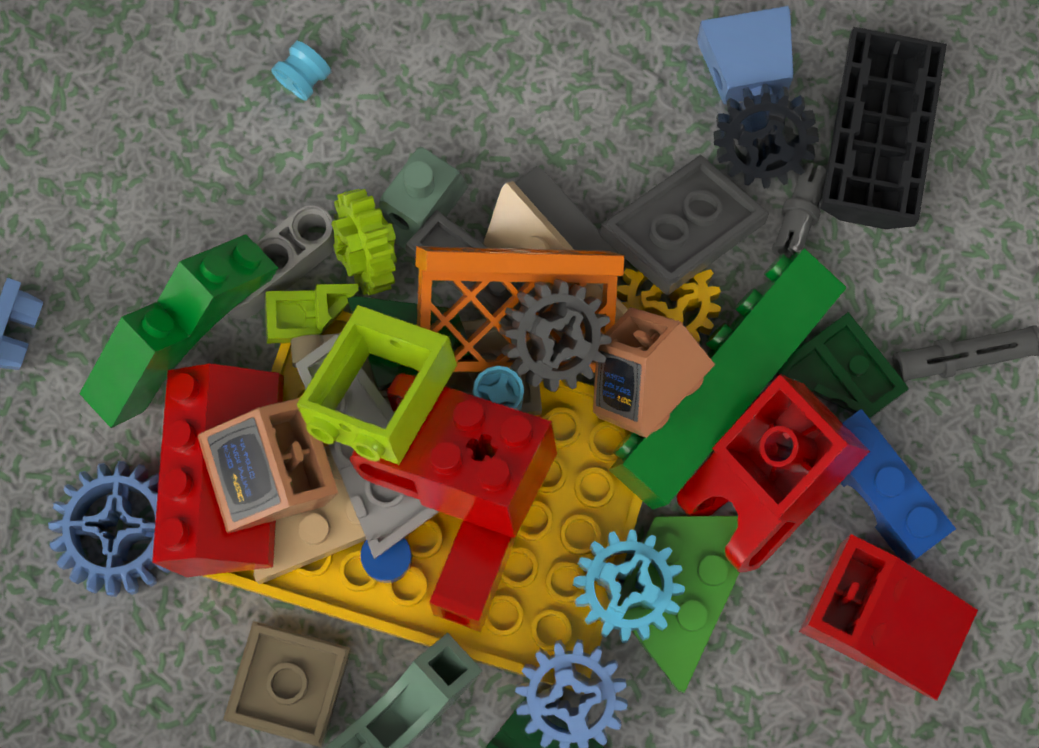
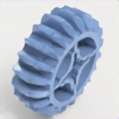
(117, 506)

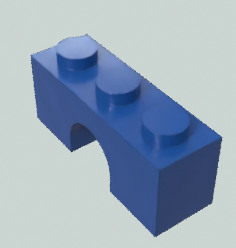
(902, 506)

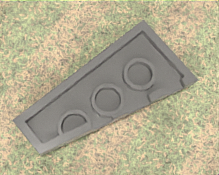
(383, 513)

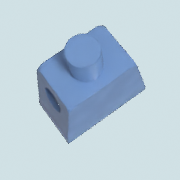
(748, 51)

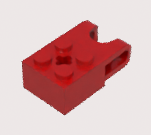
(469, 459)
(765, 478)

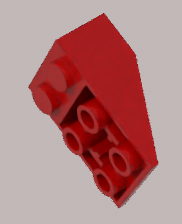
(889, 617)

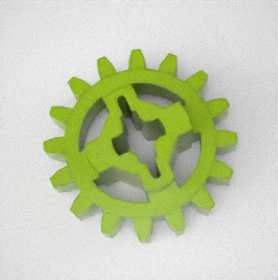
(364, 241)

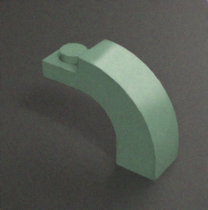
(414, 700)

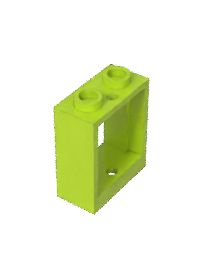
(395, 341)

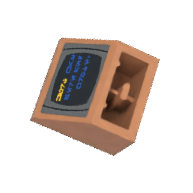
(646, 371)
(266, 466)

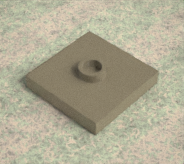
(287, 684)

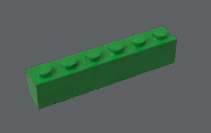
(745, 360)

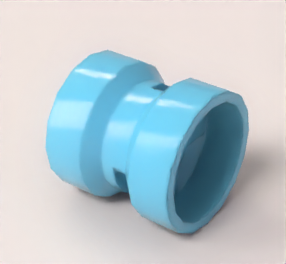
(500, 386)

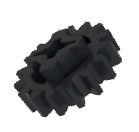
(753, 121)

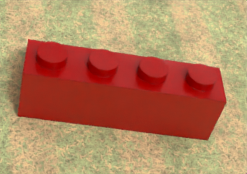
(188, 520)

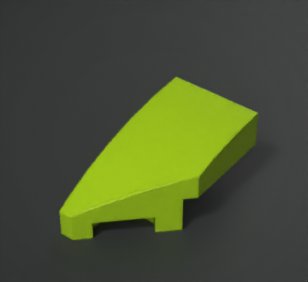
(304, 311)

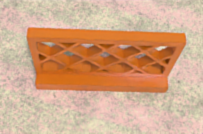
(508, 266)

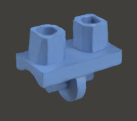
(19, 308)

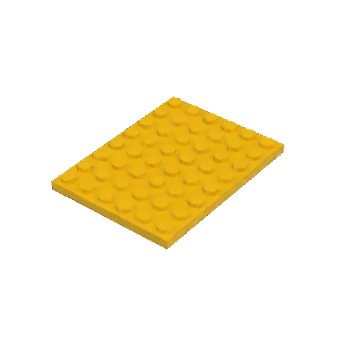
(536, 591)

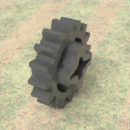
(565, 318)

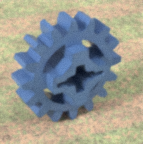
(595, 691)

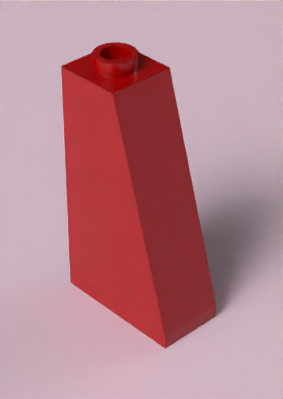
(471, 575)

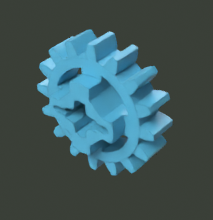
(650, 597)

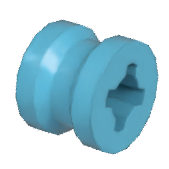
(301, 70)

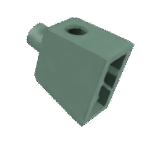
(420, 190)

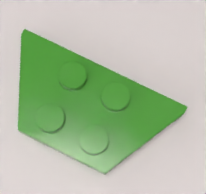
(708, 580)

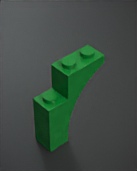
(162, 333)

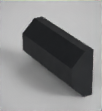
(883, 129)

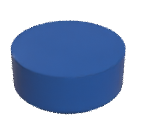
(390, 565)

